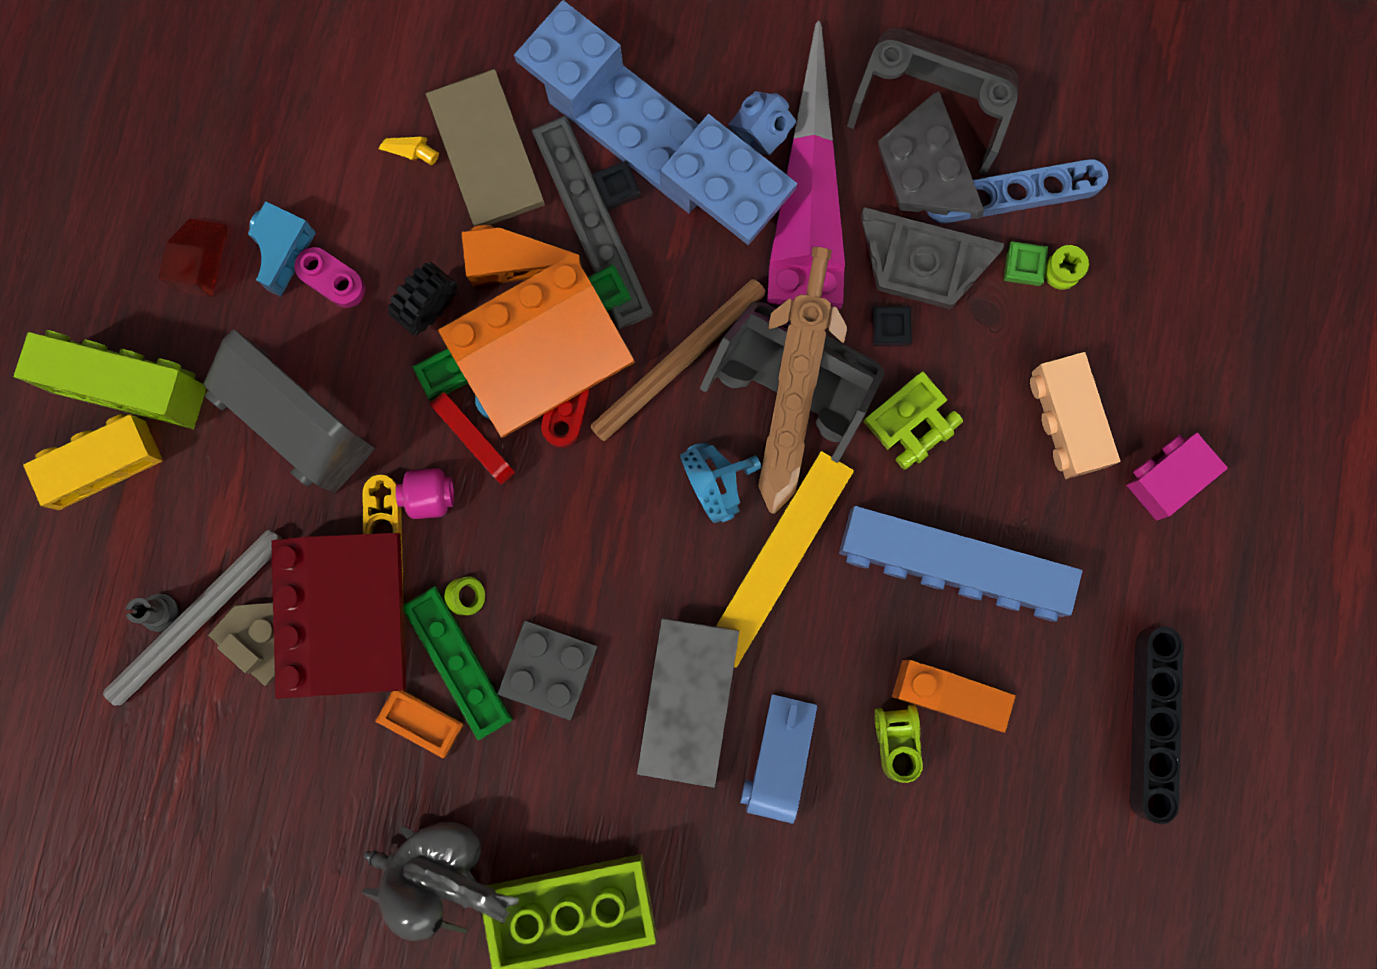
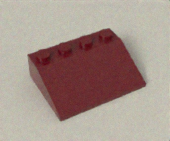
(338, 615)

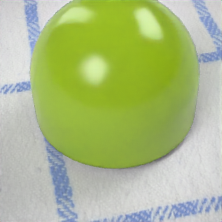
(452, 600)

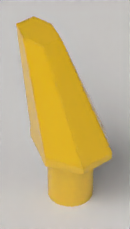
(411, 148)

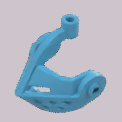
(703, 480)

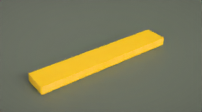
(784, 550)

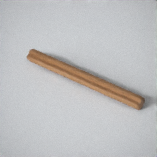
(677, 360)

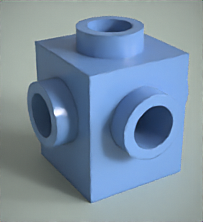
(763, 121)

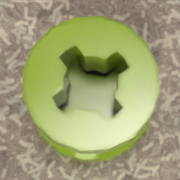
(1062, 275)

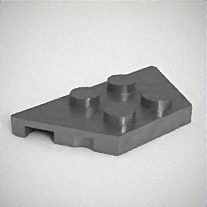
(928, 163)
(924, 259)

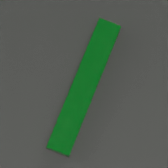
(442, 372)

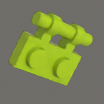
(904, 412)

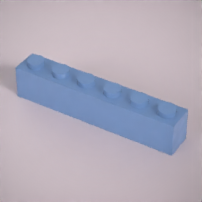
(961, 563)

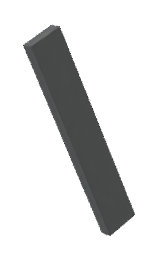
(590, 215)

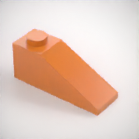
(505, 256)
(953, 695)

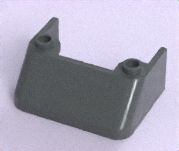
(949, 67)
(844, 380)
(284, 414)

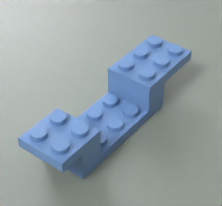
(661, 143)

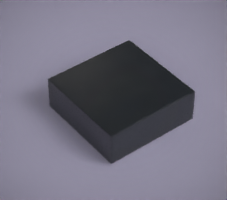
(617, 185)
(891, 326)

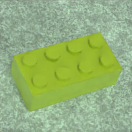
(111, 378)
(572, 915)

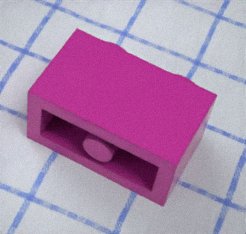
(1176, 476)

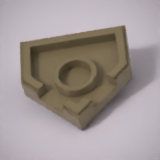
(248, 640)

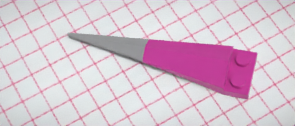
(813, 210)

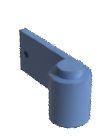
(781, 760)

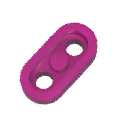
(328, 276)

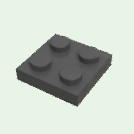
(548, 670)

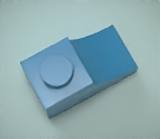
(280, 242)

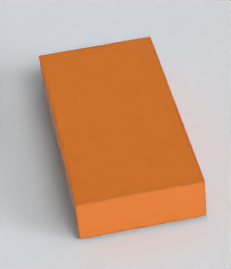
(420, 722)

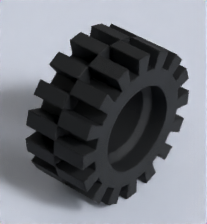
(422, 298)

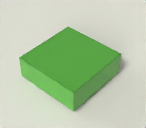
(1025, 263)

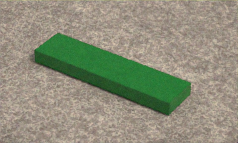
(457, 663)

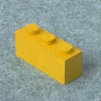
(92, 461)

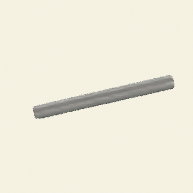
(191, 619)

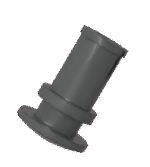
(154, 612)

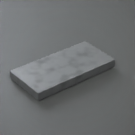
(688, 702)

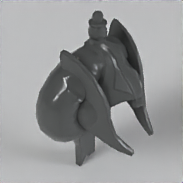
(432, 868)

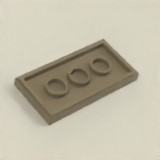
(485, 149)

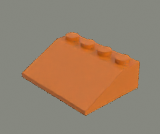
(536, 345)

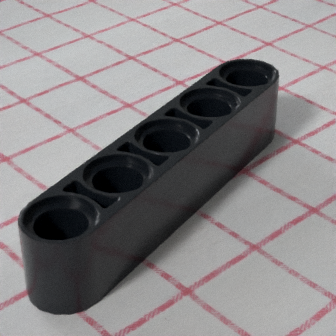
(1167, 741)

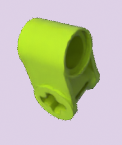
(898, 740)

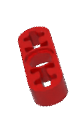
(472, 438)

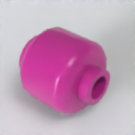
(425, 493)

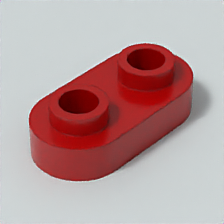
(569, 413)

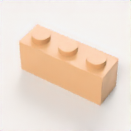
(1074, 416)

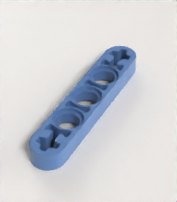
(1036, 193)

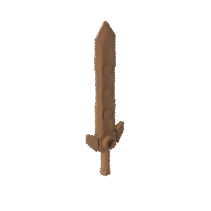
(797, 381)

